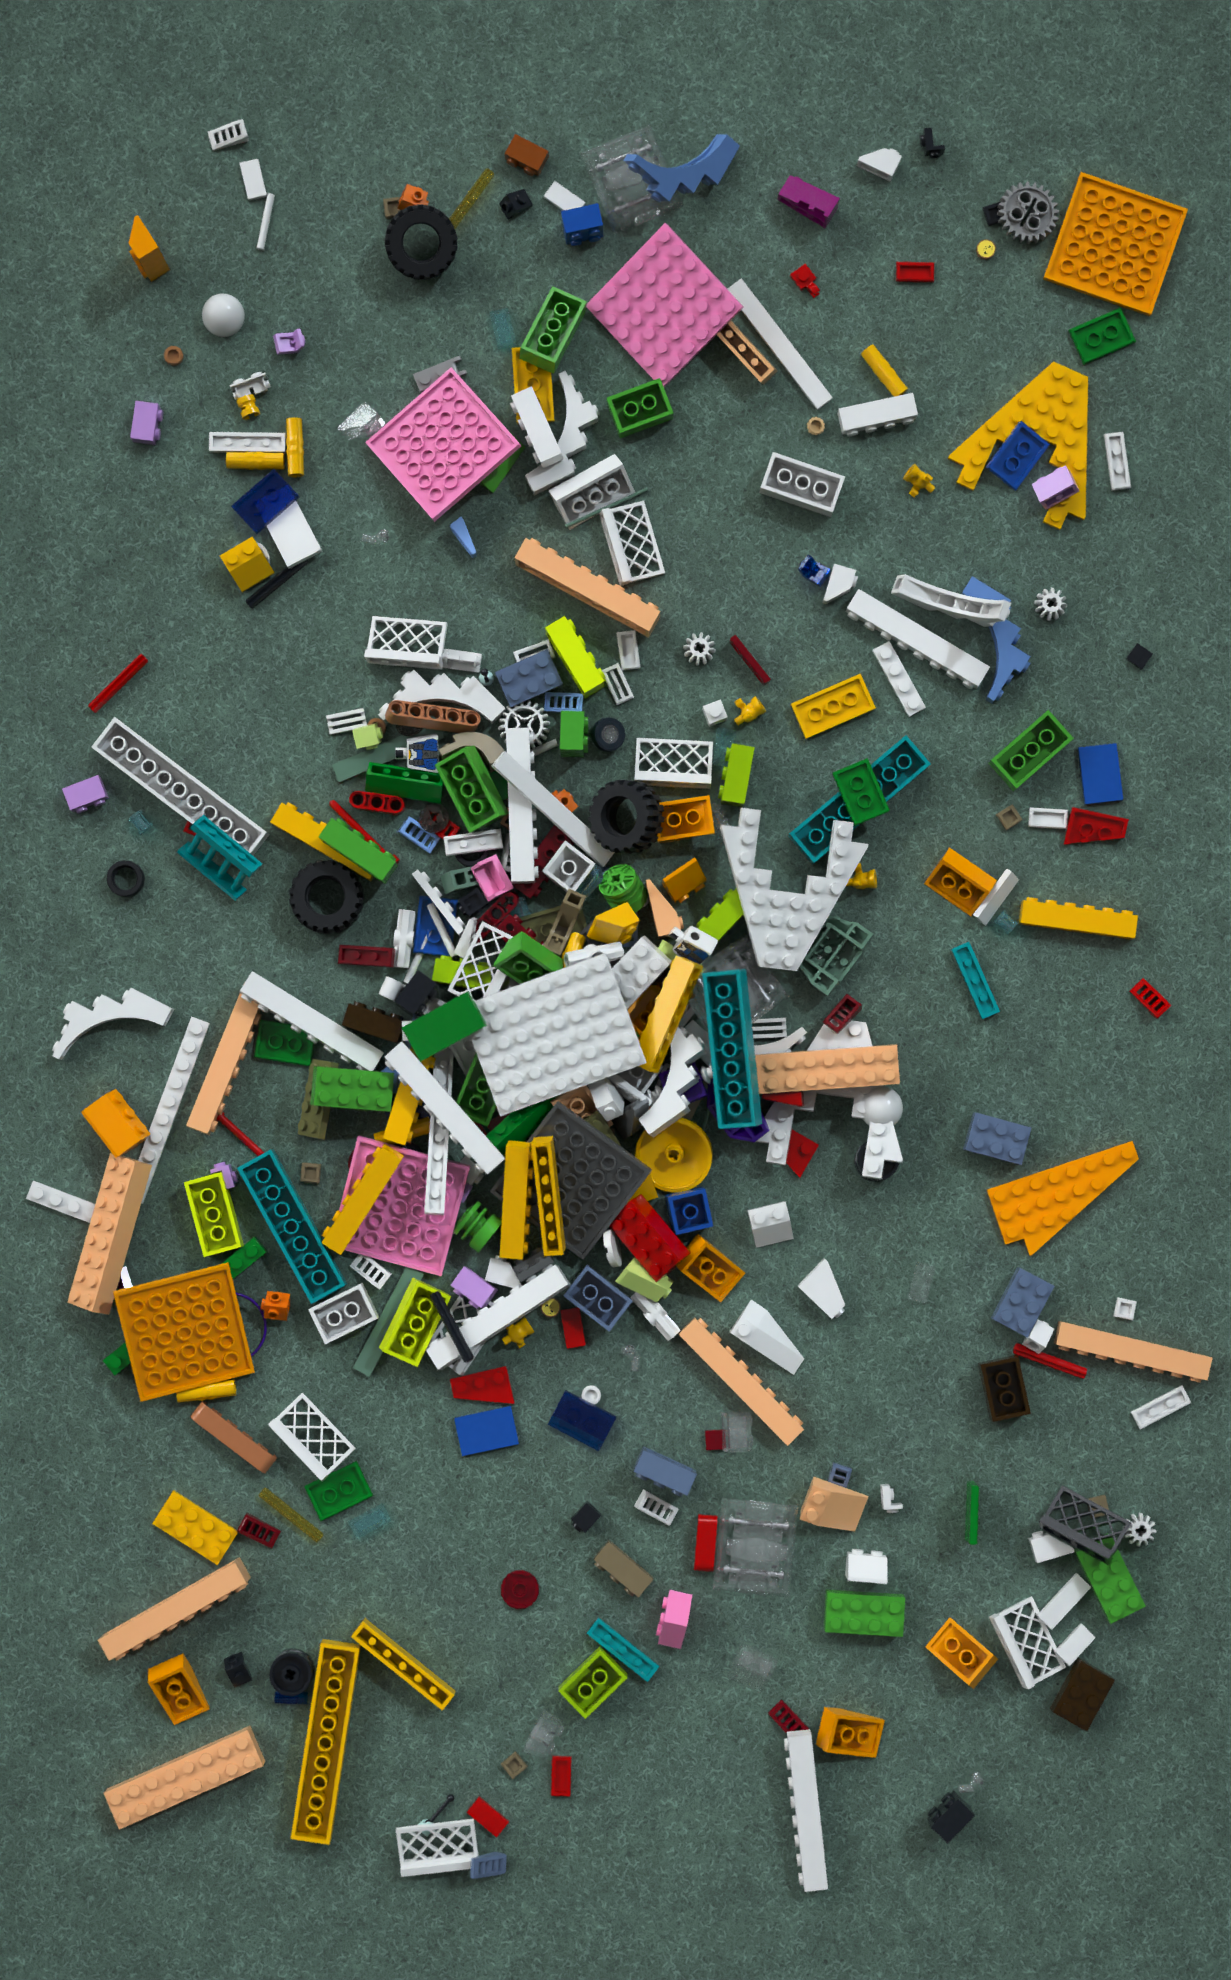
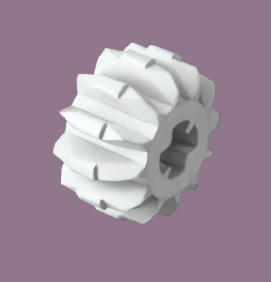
(1053, 611)
(696, 654)
(1144, 1535)

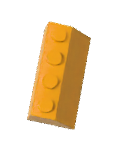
(146, 252)

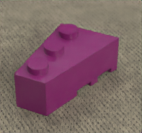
(809, 200)

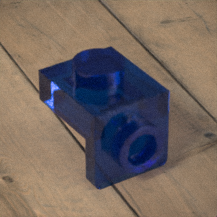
(813, 571)

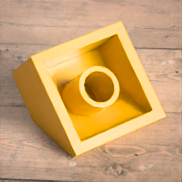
(247, 564)
(614, 925)

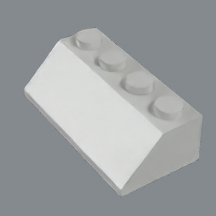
(592, 490)

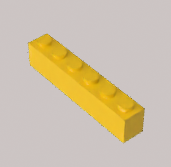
(308, 831)
(1078, 919)
(668, 1011)
(404, 1111)
(548, 1195)
(364, 1196)
(515, 1200)
(403, 1664)

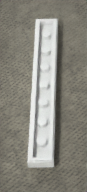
(780, 345)
(551, 808)

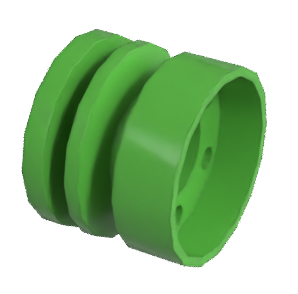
(623, 885)
(477, 1226)

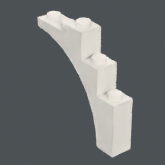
(571, 441)
(956, 605)
(442, 689)
(105, 1010)
(776, 1047)
(670, 1104)

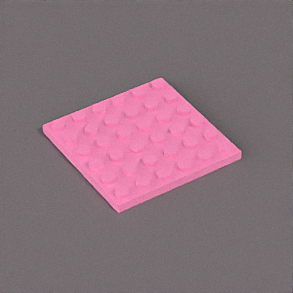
(664, 305)
(443, 444)
(396, 1223)

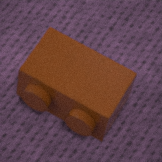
(526, 155)

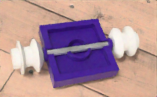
(694, 1093)

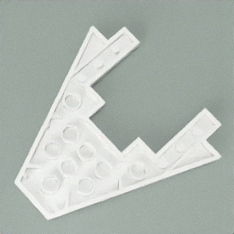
(779, 921)
(882, 1138)

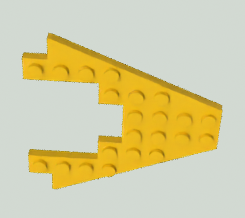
(1054, 409)

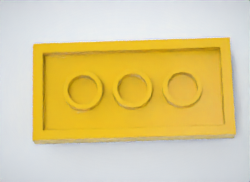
(541, 381)
(833, 706)
(195, 1527)

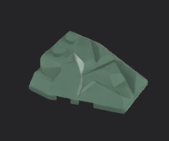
(834, 953)

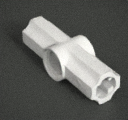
(404, 938)
(613, 950)
(656, 1315)

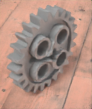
(1043, 221)

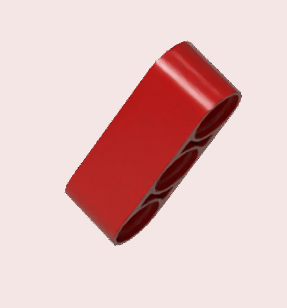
(368, 799)
(705, 1543)

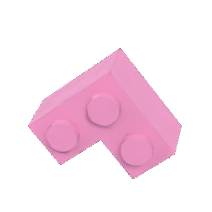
(674, 1620)

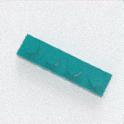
(975, 980)
(622, 1649)

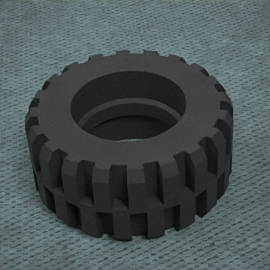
(447, 242)
(604, 816)
(300, 897)

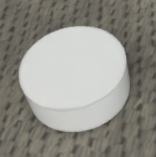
(591, 1394)

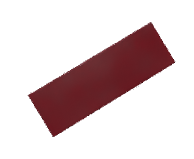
(749, 660)
(366, 956)

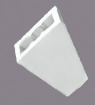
(823, 1289)

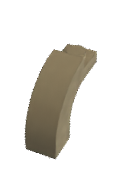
(486, 746)
(565, 922)

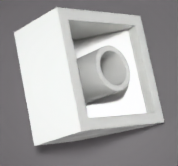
(568, 867)
(770, 1224)
(866, 1567)

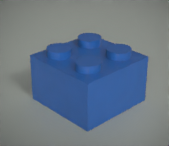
(582, 224)
(688, 1210)

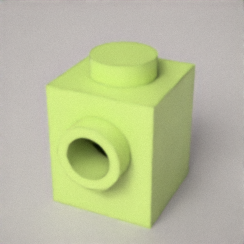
(368, 736)

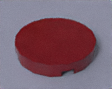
(525, 1589)

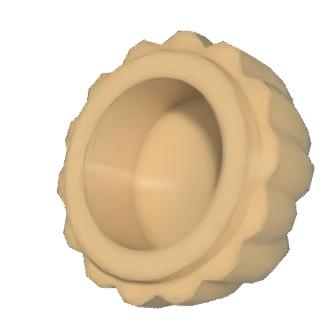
(815, 426)

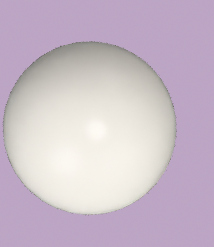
(223, 315)
(882, 1106)

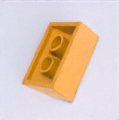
(960, 882)
(116, 1123)

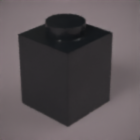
(585, 1517)

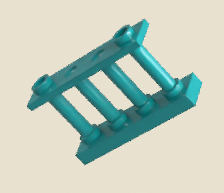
(227, 847)

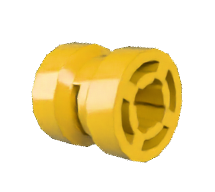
(248, 406)

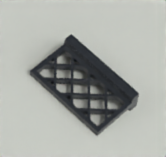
(1080, 1540)

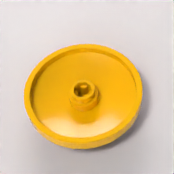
(677, 1156)

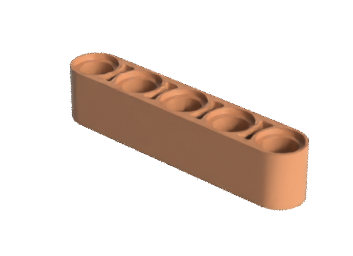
(423, 718)
(233, 1438)

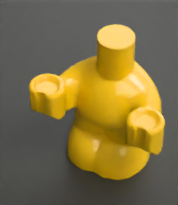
(918, 479)
(750, 711)
(863, 880)
(518, 1332)

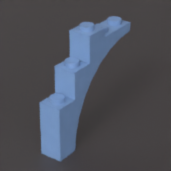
(706, 167)
(1004, 633)

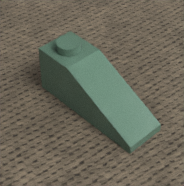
(458, 880)

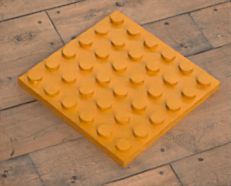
(1115, 244)
(184, 1331)

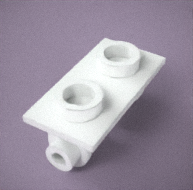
(256, 382)
(461, 660)

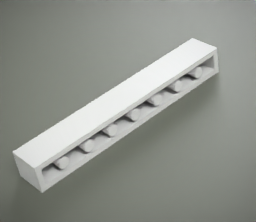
(917, 639)
(521, 812)
(311, 1022)
(448, 1112)
(501, 1315)
(806, 1809)

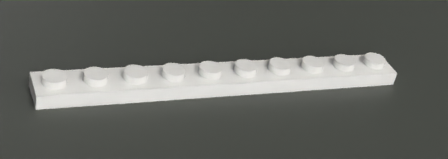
(173, 1095)
(438, 1141)

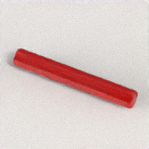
(118, 683)
(1050, 1361)

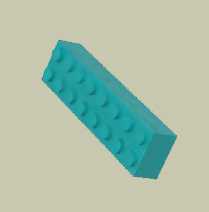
(893, 772)
(732, 1048)
(292, 1226)

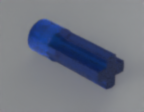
(301, 1698)

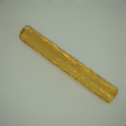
(471, 197)
(291, 1514)

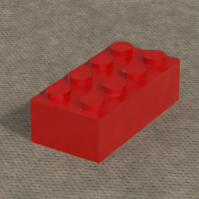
(649, 1238)

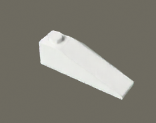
(763, 1334)

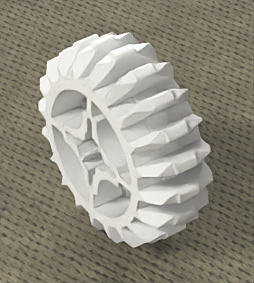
(531, 719)

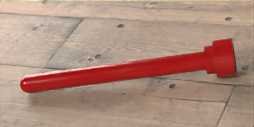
(354, 825)
(239, 1134)

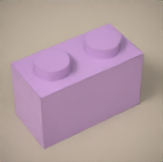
(146, 422)
(1055, 487)
(85, 794)
(473, 1287)

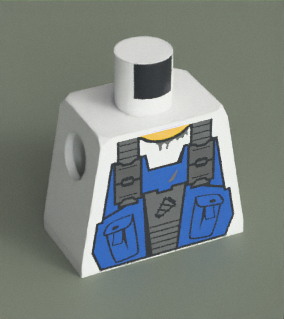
(420, 753)
(693, 944)

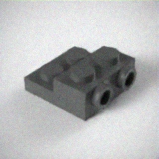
(533, 1264)

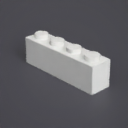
(877, 414)
(536, 425)

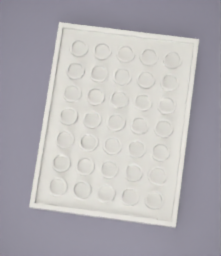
(555, 1035)

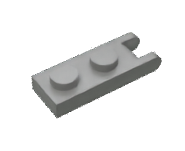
(430, 375)

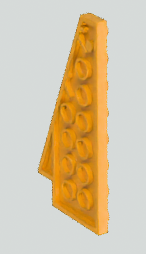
(1047, 1200)

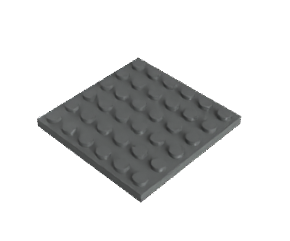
(593, 1178)

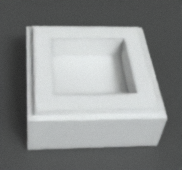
(1125, 1308)

